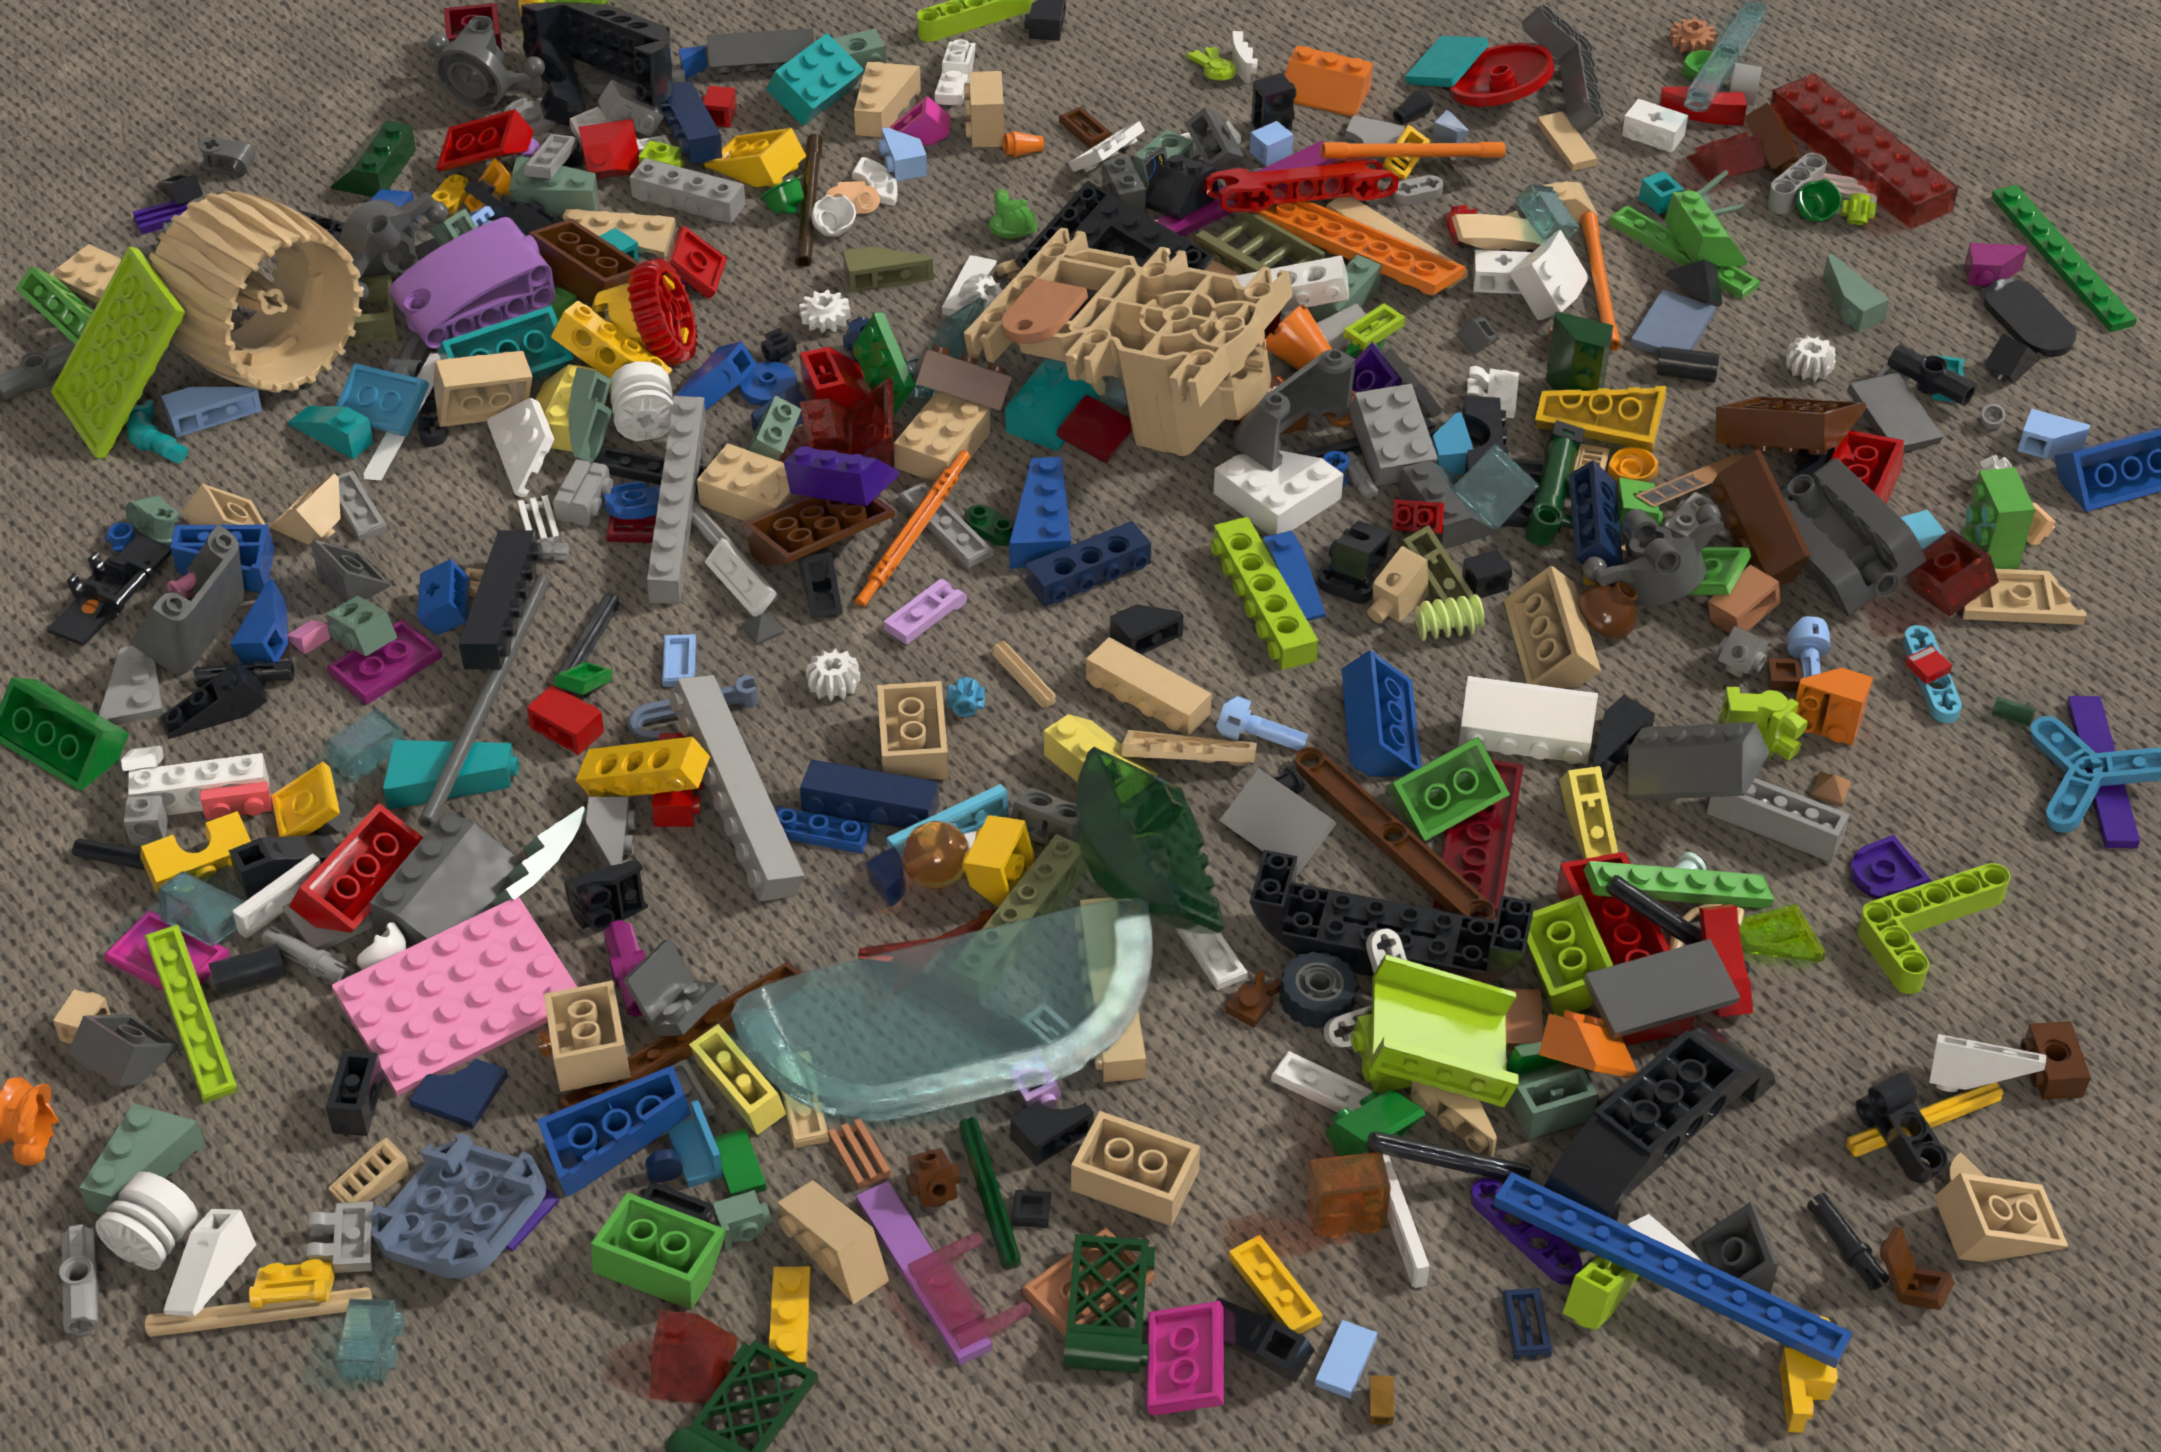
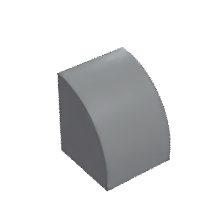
(1746, 80)

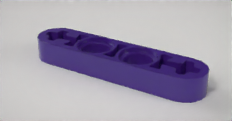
(1522, 1233)

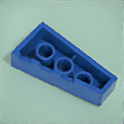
(1042, 514)
(611, 1127)

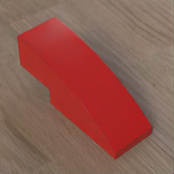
(1726, 108)

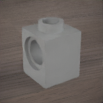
(145, 819)

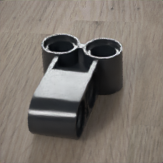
(1892, 1106)

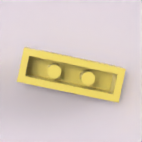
(737, 1079)

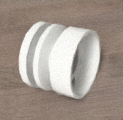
(641, 401)
(146, 1220)

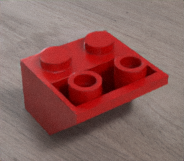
(832, 377)

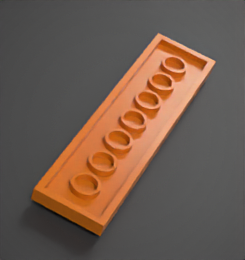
(1348, 237)

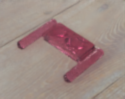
(952, 1297)

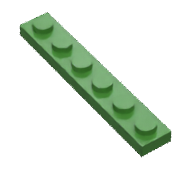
(1684, 884)

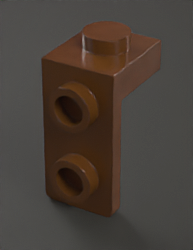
(1912, 1284)

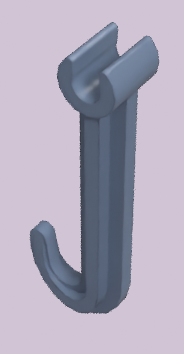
(741, 693)

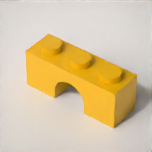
(165, 858)

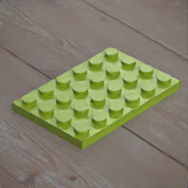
(117, 352)

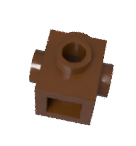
(932, 1178)

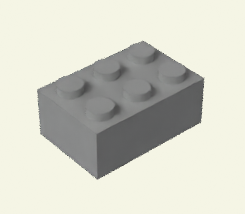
(1391, 431)

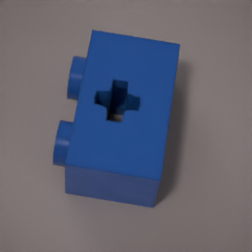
(443, 597)

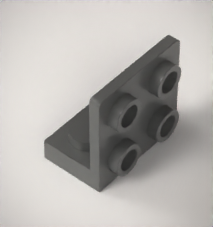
(668, 992)

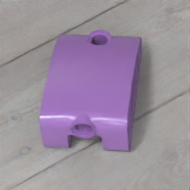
(474, 283)

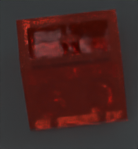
(1734, 154)

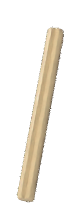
(242, 1314)

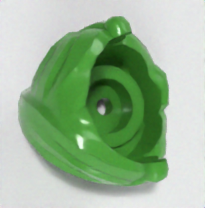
(1011, 218)

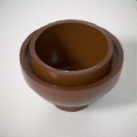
(1610, 609)

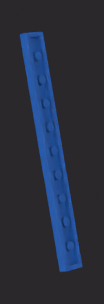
(1674, 1270)

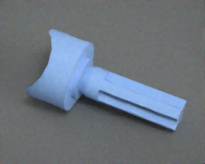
(1809, 646)
(1255, 725)

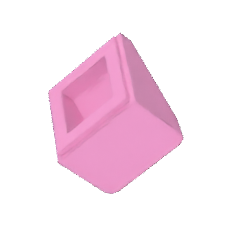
(309, 636)

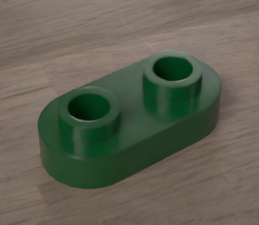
(990, 524)

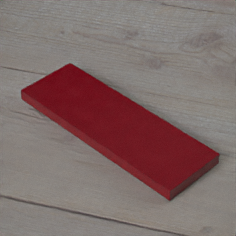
(1482, 843)

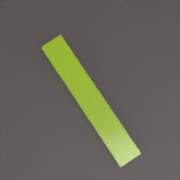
(191, 1014)

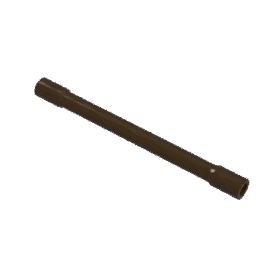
(804, 246)

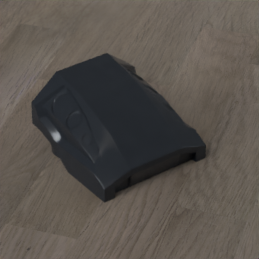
(606, 895)

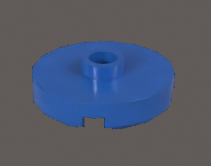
(767, 381)
(632, 501)

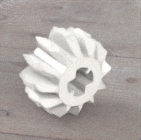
(977, 287)
(1810, 358)
(833, 674)

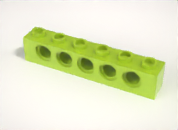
(1264, 593)

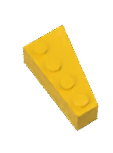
(1612, 416)

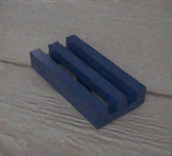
(1530, 1350)

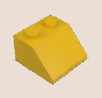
(998, 857)

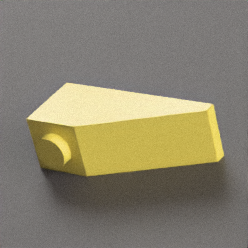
(1588, 811)

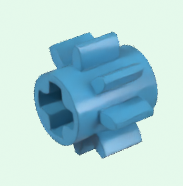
(965, 697)

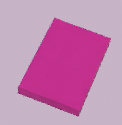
(134, 957)
(1185, 1358)

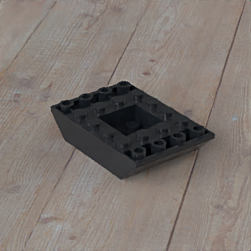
(1114, 228)

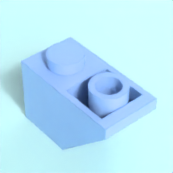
(903, 154)
(2051, 435)

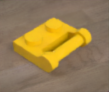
(292, 1283)

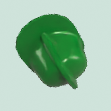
(784, 196)

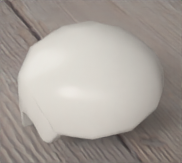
(833, 215)
(383, 947)

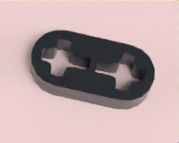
(1344, 585)

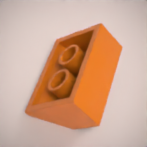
(1329, 80)

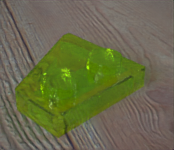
(1781, 934)

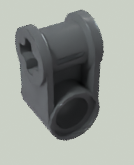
(227, 157)

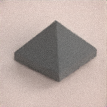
(762, 628)

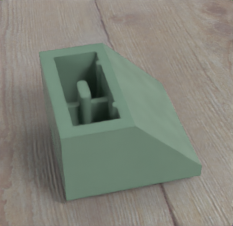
(1553, 1099)

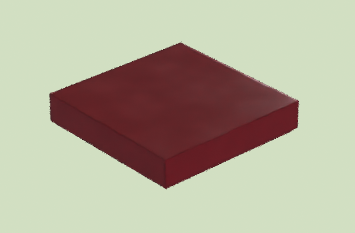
(1095, 429)

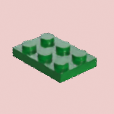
(882, 359)

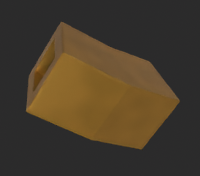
(1381, 1400)

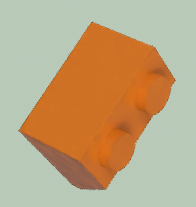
(1586, 1044)

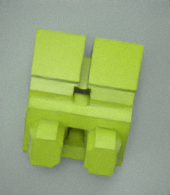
(1771, 713)

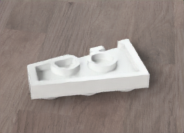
(1107, 148)

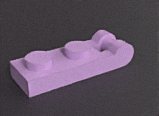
(924, 611)

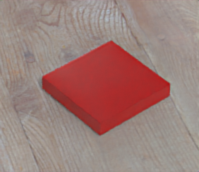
(696, 261)

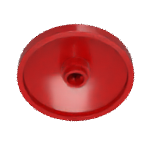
(1504, 75)

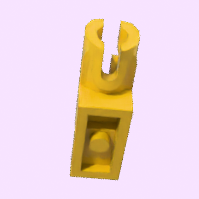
(1802, 1382)

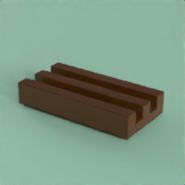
(1081, 129)

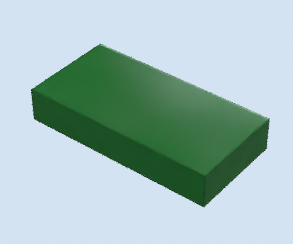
(583, 678)
(739, 1163)

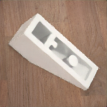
(1972, 1064)

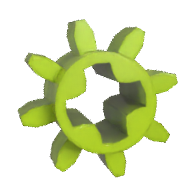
(1858, 209)

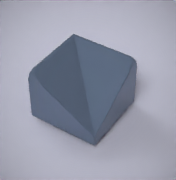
(1449, 129)

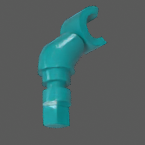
(148, 437)

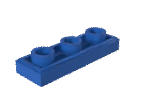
(824, 829)

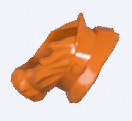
(26, 1119)

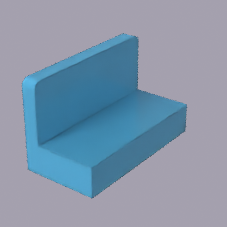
(696, 1148)

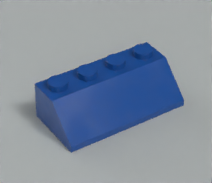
(2112, 470)
(1380, 718)

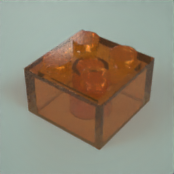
(1348, 1194)

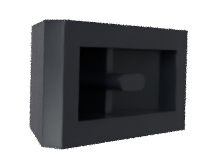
(1699, 279)

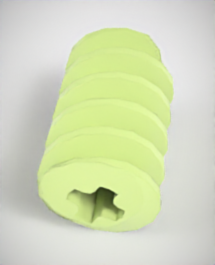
(1449, 615)

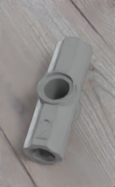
(79, 1280)

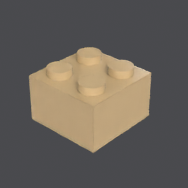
(984, 109)

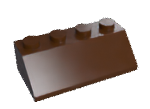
(1760, 518)

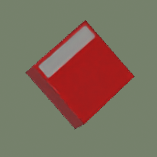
(1928, 664)

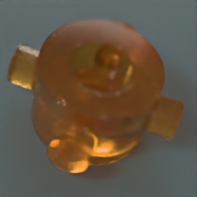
(544, 1042)

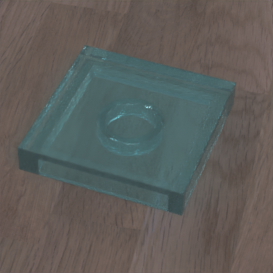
(1495, 486)

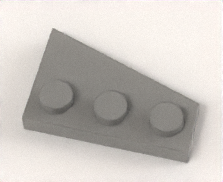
(132, 689)

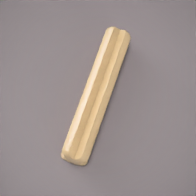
(1023, 674)

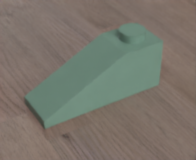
(1854, 297)

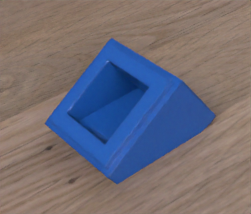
(693, 60)

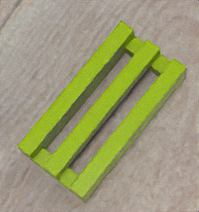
(1378, 329)

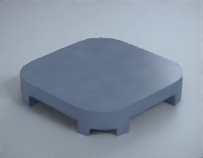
(459, 1209)

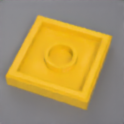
(306, 802)

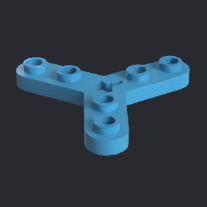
(2078, 786)

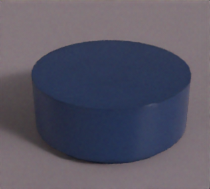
(663, 1166)

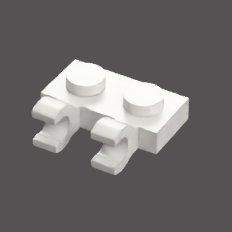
(1498, 384)

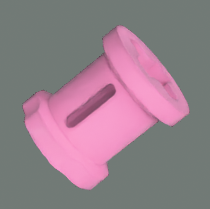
(183, 586)

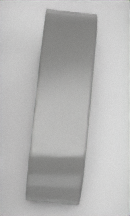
(1418, 190)

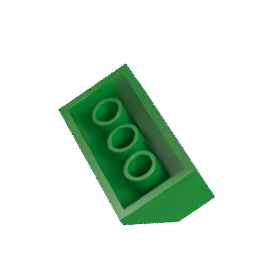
(58, 732)

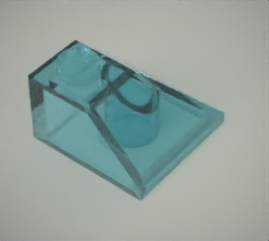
(198, 907)

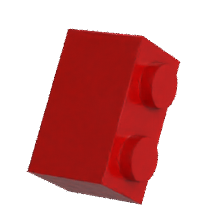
(565, 719)

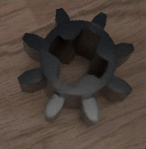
(778, 346)

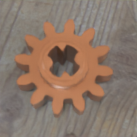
(1692, 35)

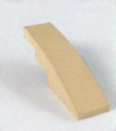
(1496, 232)

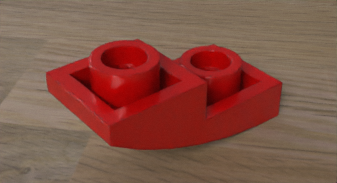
(1415, 515)

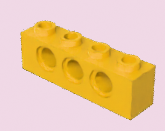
(599, 341)
(643, 768)

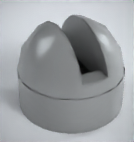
(1985, 416)

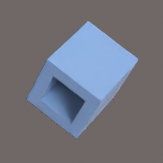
(1271, 143)

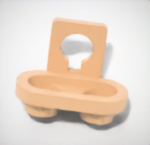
(862, 196)

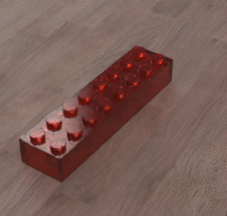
(1864, 150)

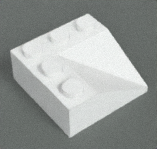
(1281, 497)

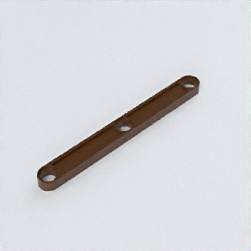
(1376, 822)

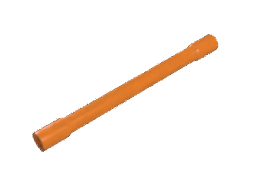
(1343, 150)
(1591, 234)

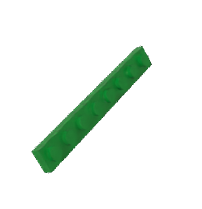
(2064, 258)

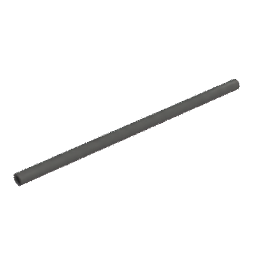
(479, 712)

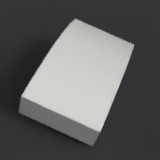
(1243, 57)

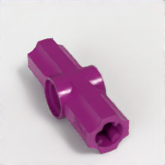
(623, 959)

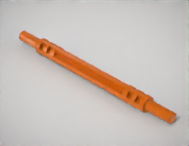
(912, 528)

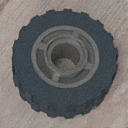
(1317, 989)

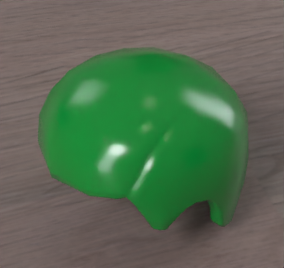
(1818, 200)

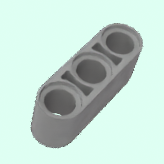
(1785, 187)

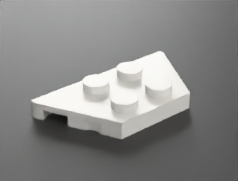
(522, 441)

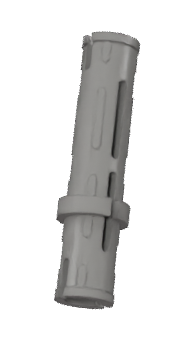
(316, 961)

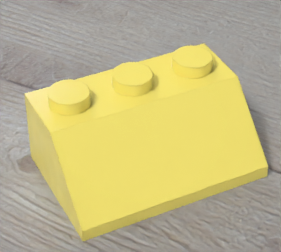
(555, 402)
(1072, 737)

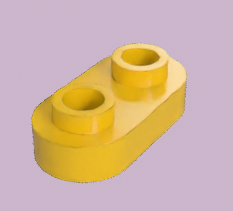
(452, 192)

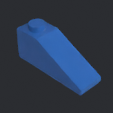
(1296, 572)

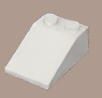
(1550, 277)

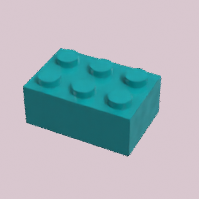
(814, 79)

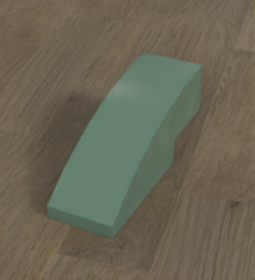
(588, 413)

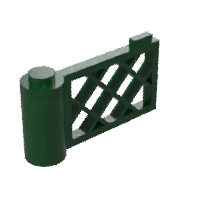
(1099, 1345)
(701, 1439)

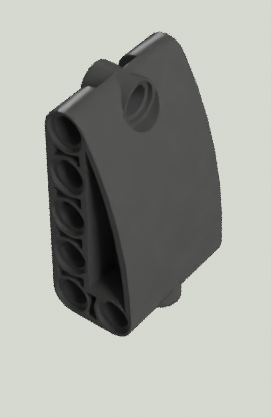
(1852, 536)

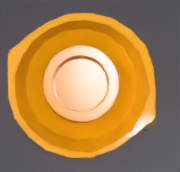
(1633, 464)

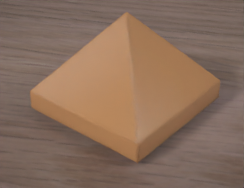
(1830, 788)

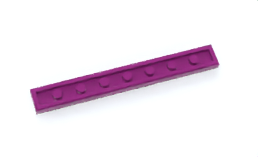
(1305, 158)

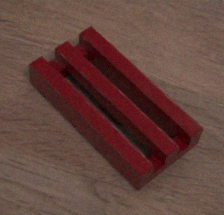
(637, 534)

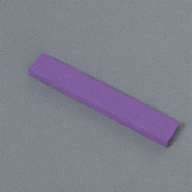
(904, 1245)

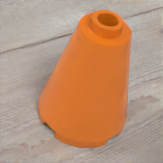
(1297, 339)

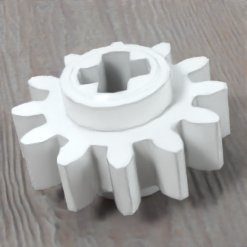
(825, 311)

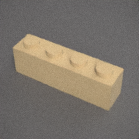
(1148, 686)

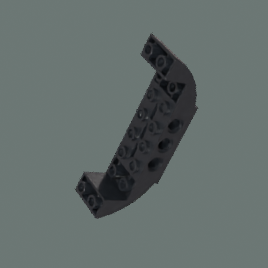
(606, 40)
(1340, 923)
(1655, 1117)

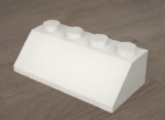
(1529, 719)

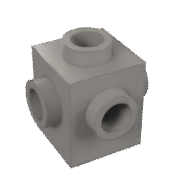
(1752, 658)

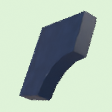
(460, 1095)

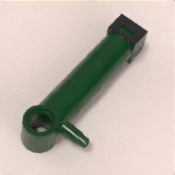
(1554, 484)

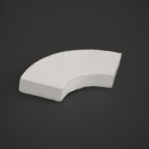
(877, 177)

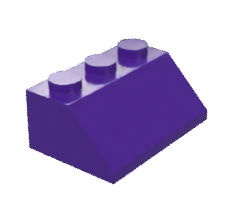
(837, 475)

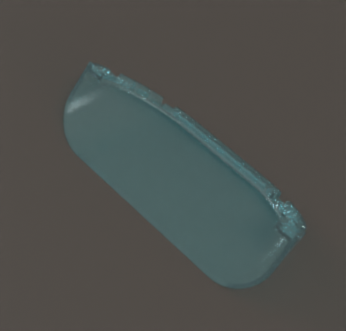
(953, 1013)

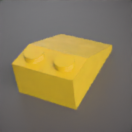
(760, 157)

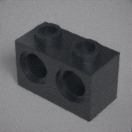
(1273, 101)

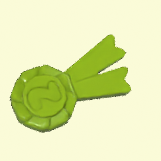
(1213, 66)

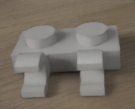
(352, 1237)

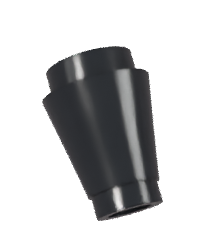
(1413, 107)

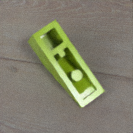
(1597, 1292)

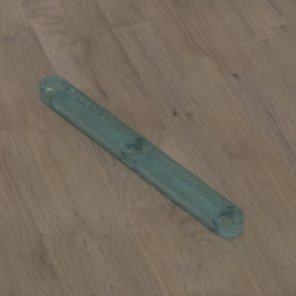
(1725, 56)

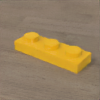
(1275, 1285)
(790, 1312)

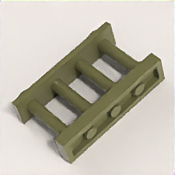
(1264, 233)

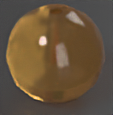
(935, 855)

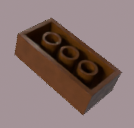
(582, 259)

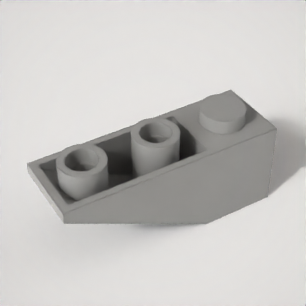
(609, 828)

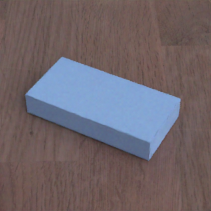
(678, 658)
(1346, 1359)

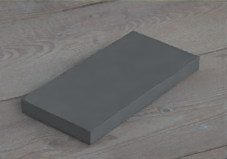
(1661, 988)

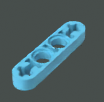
(1933, 696)

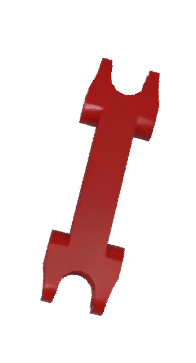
(1256, 189)

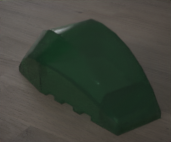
(1144, 843)

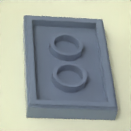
(1673, 323)

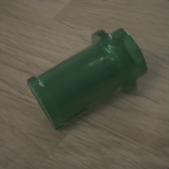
(2014, 711)

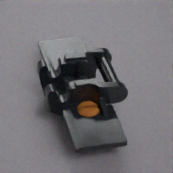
(108, 588)

